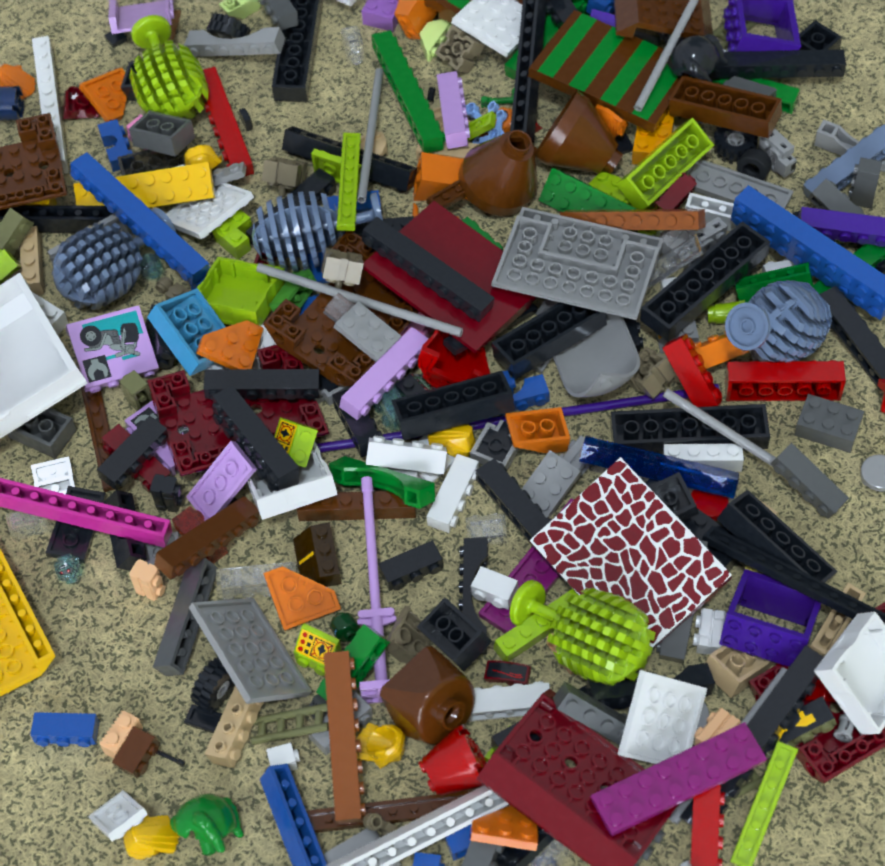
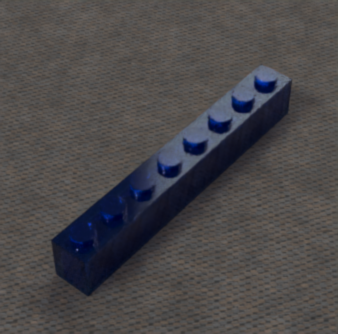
(661, 466)

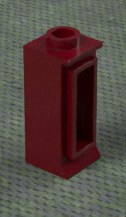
(677, 193)

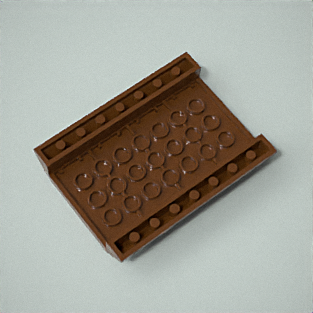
(660, 17)

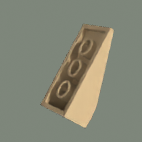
(735, 669)

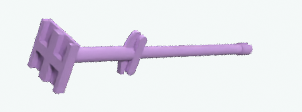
(376, 616)

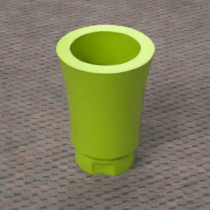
(720, 311)

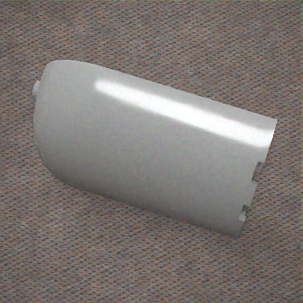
(599, 360)

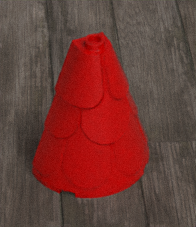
(444, 368)

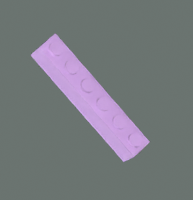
(453, 109)
(383, 374)

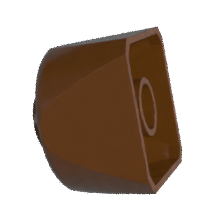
(428, 697)

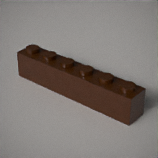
(350, 507)
(207, 538)

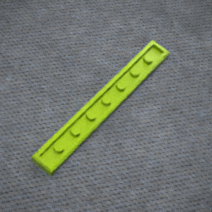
(348, 182)

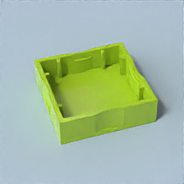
(239, 291)

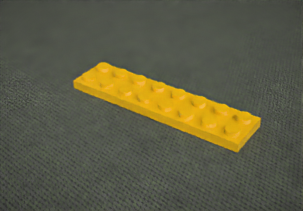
(161, 186)

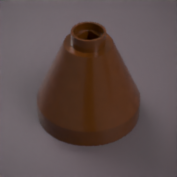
(579, 139)
(500, 174)

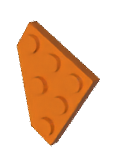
(106, 94)
(232, 345)
(298, 597)
(505, 828)

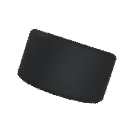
(758, 158)

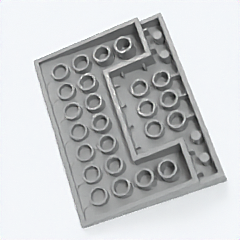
(578, 263)

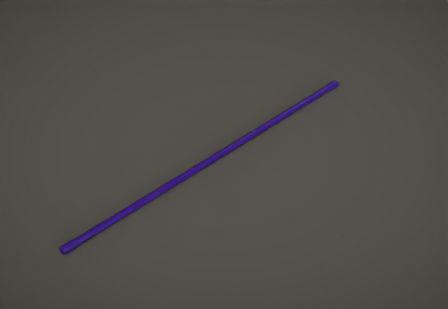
(567, 411)

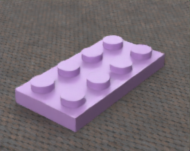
(221, 481)

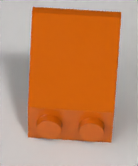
(539, 430)

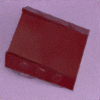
(77, 105)

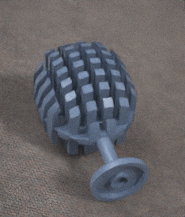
(301, 229)
(99, 264)
(780, 322)

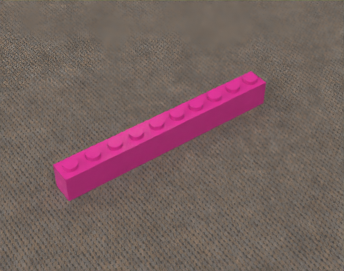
(85, 513)

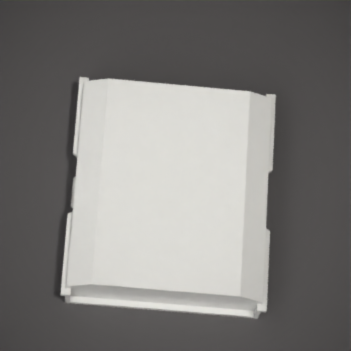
(32, 358)

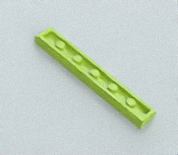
(764, 805)

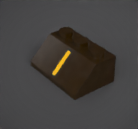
(317, 555)

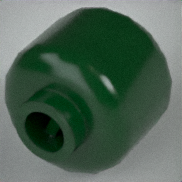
(344, 626)

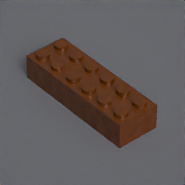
(725, 106)

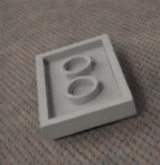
(367, 331)
(551, 482)

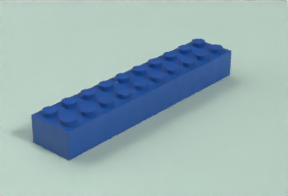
(805, 244)

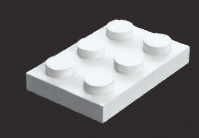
(118, 815)

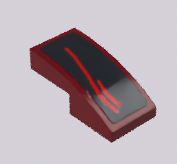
(507, 672)

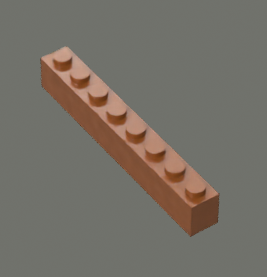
(643, 218)
(342, 735)

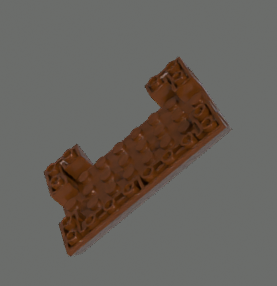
(24, 159)
(299, 336)

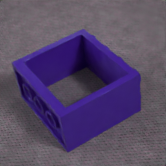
(772, 12)
(763, 638)

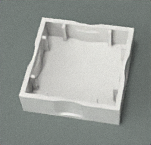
(314, 485)
(856, 672)

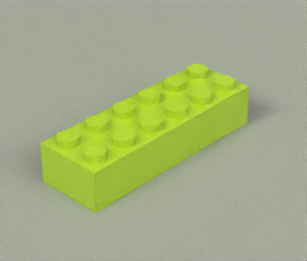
(665, 164)

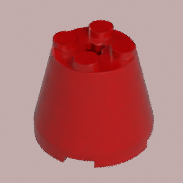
(453, 763)

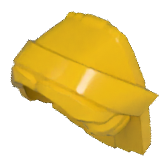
(202, 154)
(456, 440)
(381, 744)
(150, 838)

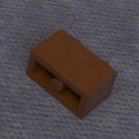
(136, 752)

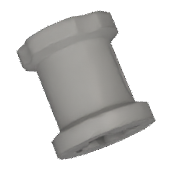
(842, 734)

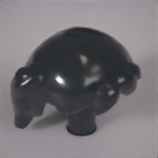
(697, 56)

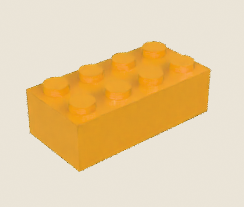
(647, 141)

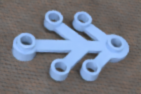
(474, 112)

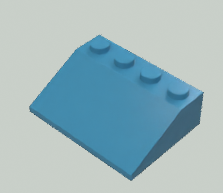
(182, 324)

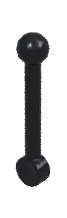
(177, 761)

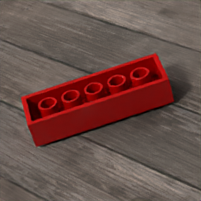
(784, 380)

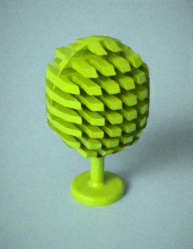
(166, 77)
(594, 634)

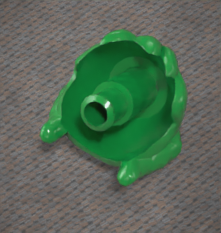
(210, 819)

